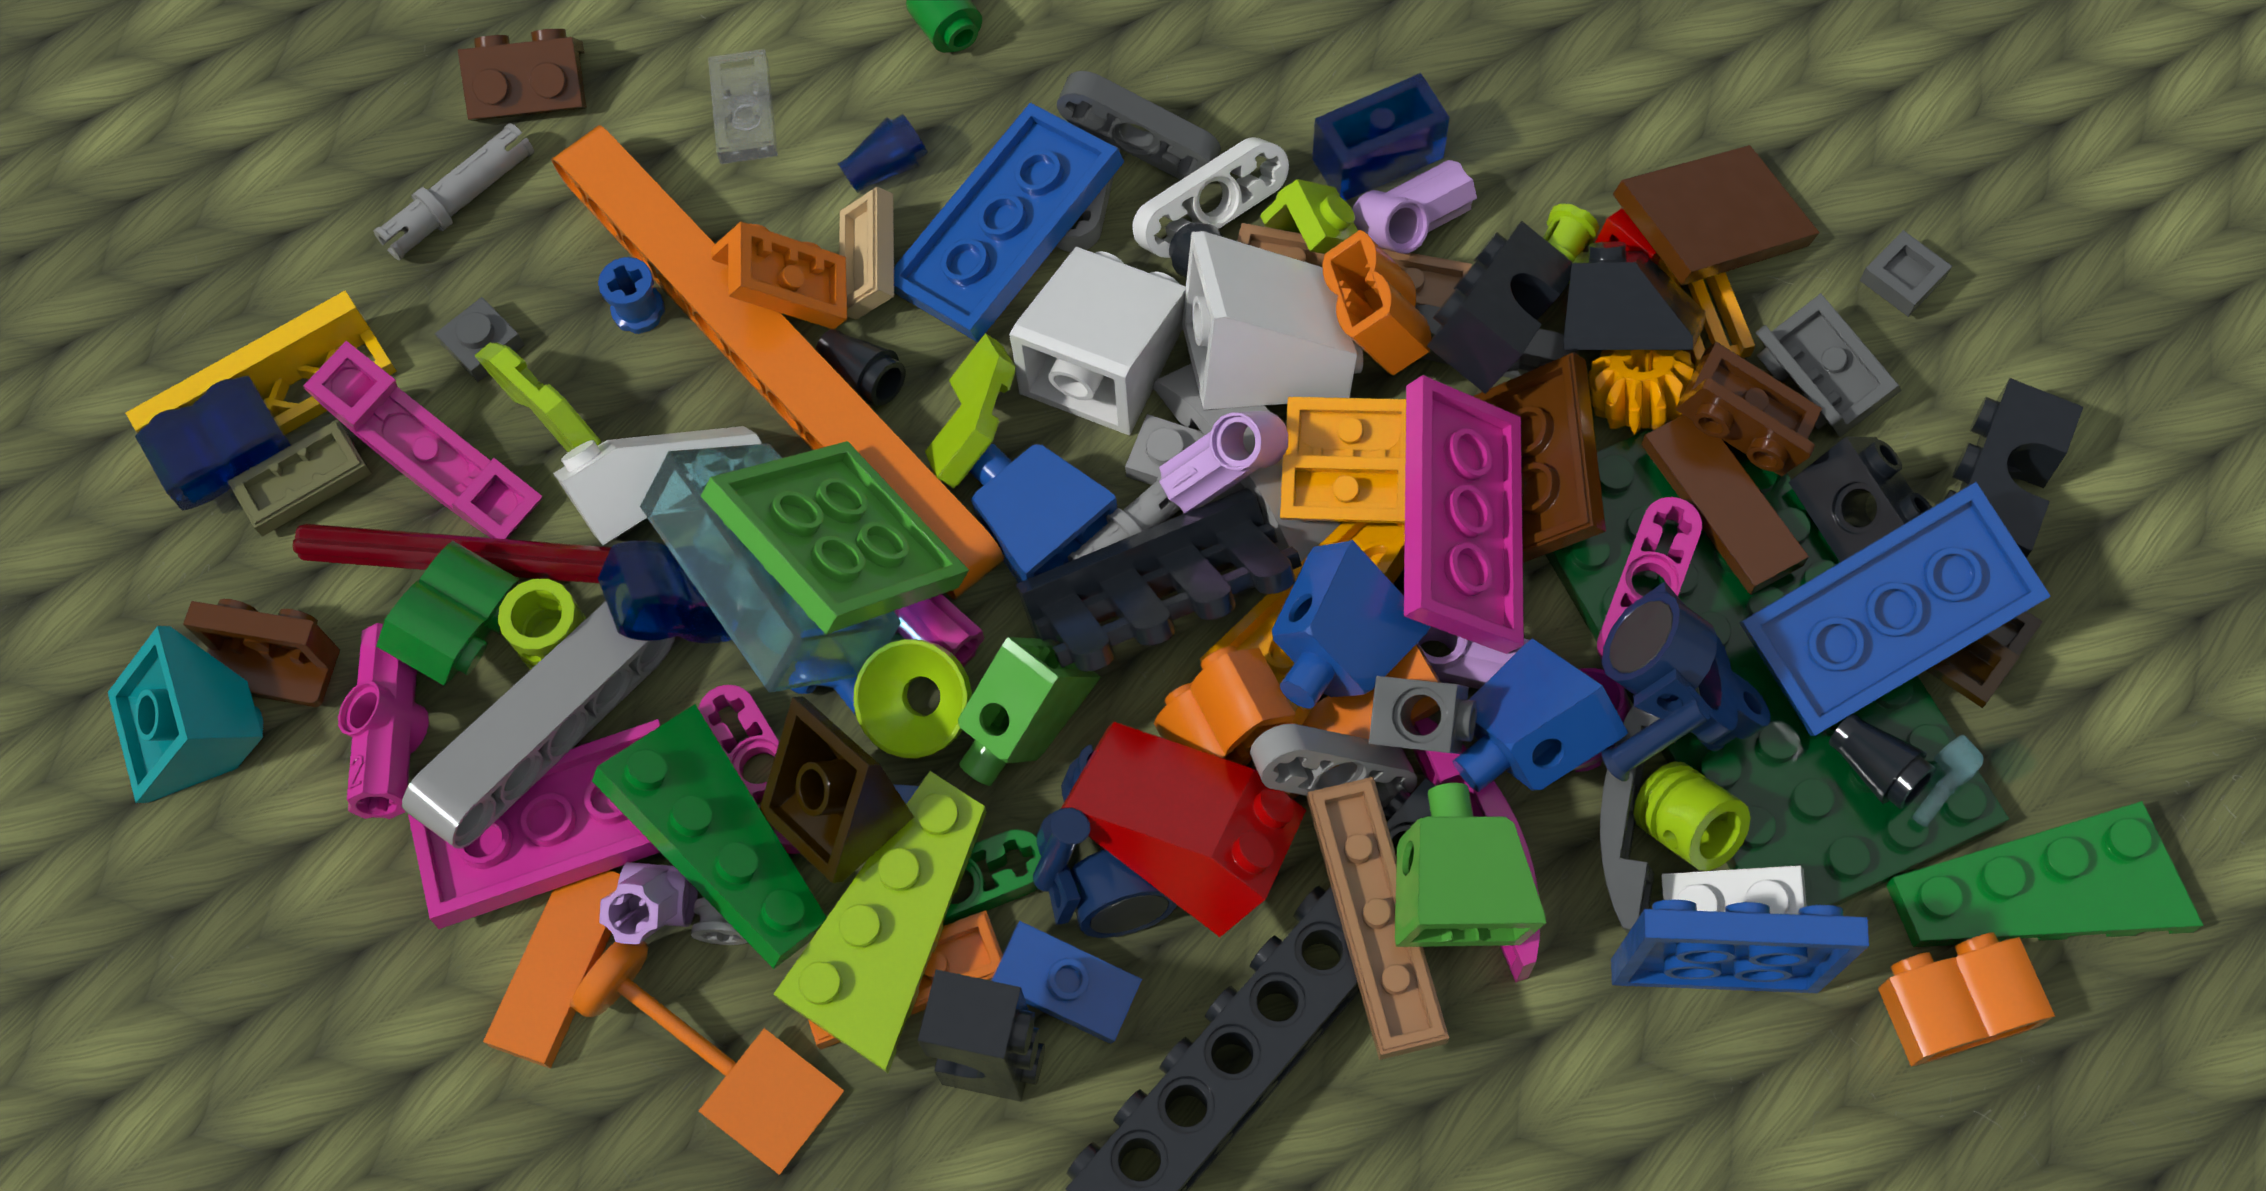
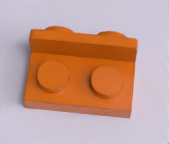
(784, 274)

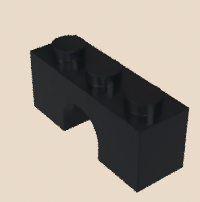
(1498, 305)
(2022, 439)
(981, 1036)

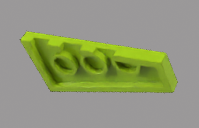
(876, 942)

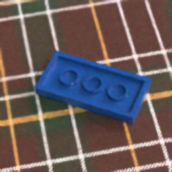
(1004, 221)
(1894, 609)

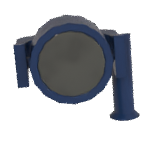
(1661, 657)
(1099, 888)

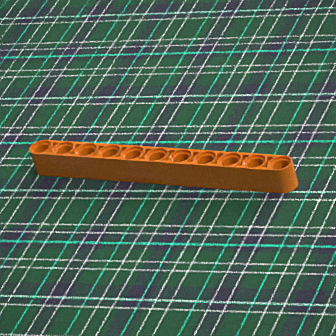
(761, 341)

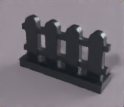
(1140, 569)

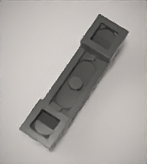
(1626, 879)

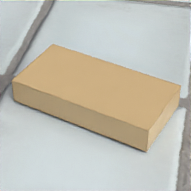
(868, 245)

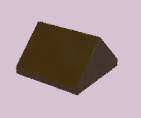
(829, 794)

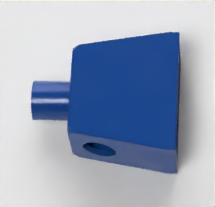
(1037, 508)
(1341, 626)
(1537, 721)

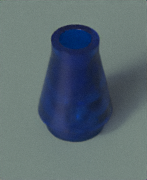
(884, 153)

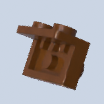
(522, 76)
(1749, 410)
(278, 655)

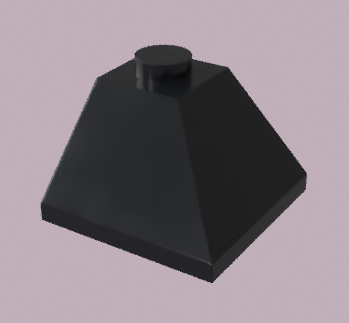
(1627, 304)

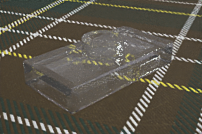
(742, 106)

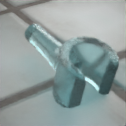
(1960, 762)

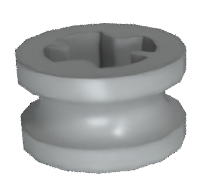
(713, 926)

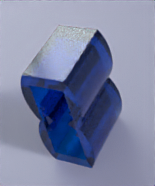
(211, 441)
(654, 596)

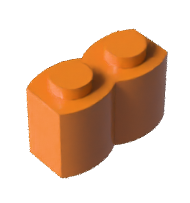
(1376, 302)
(1226, 705)
(1964, 999)

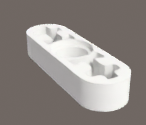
(1236, 199)

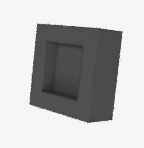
(1905, 273)
(473, 331)

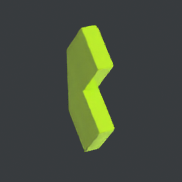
(546, 403)
(972, 426)

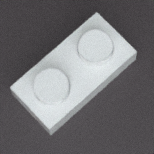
(1713, 890)

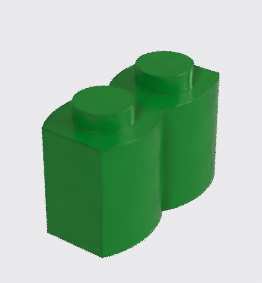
(447, 614)

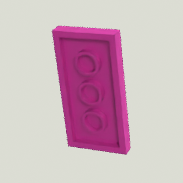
(1463, 516)
(542, 842)

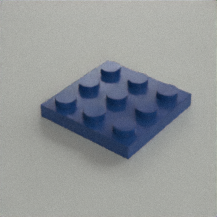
(1738, 947)

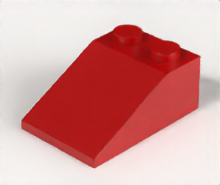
(1187, 822)

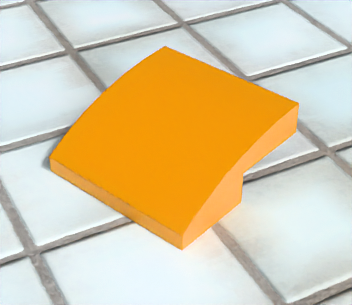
(1344, 460)

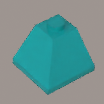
(181, 716)

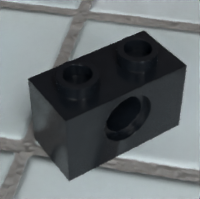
(1837, 492)

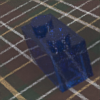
(1380, 137)

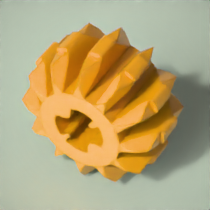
(1639, 386)

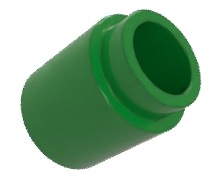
(947, 23)

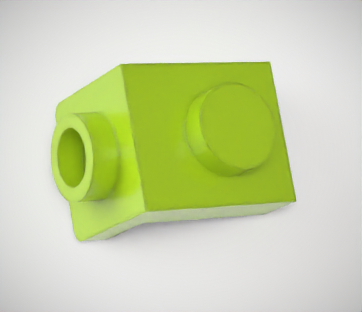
(1314, 212)

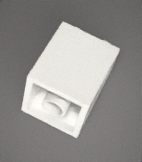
(1262, 327)
(1098, 338)

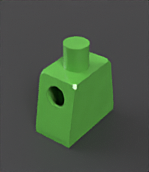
(1020, 706)
(1463, 878)

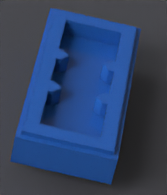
(1067, 982)

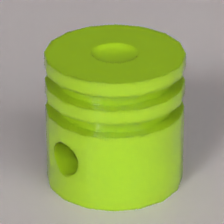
(538, 618)
(1692, 816)

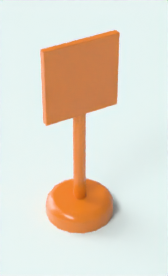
(767, 1098)

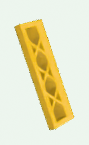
(277, 362)

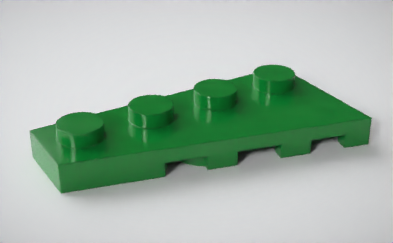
(709, 827)
(2056, 884)

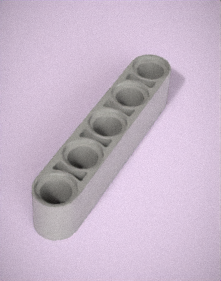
(530, 729)

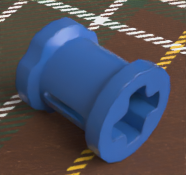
(630, 292)

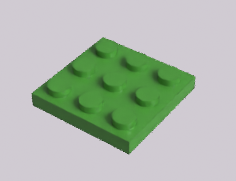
(834, 535)

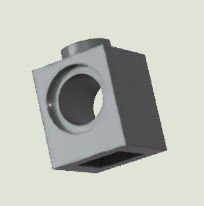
(1392, 715)

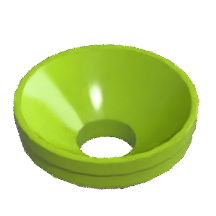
(883, 701)

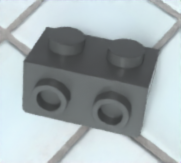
(1827, 365)

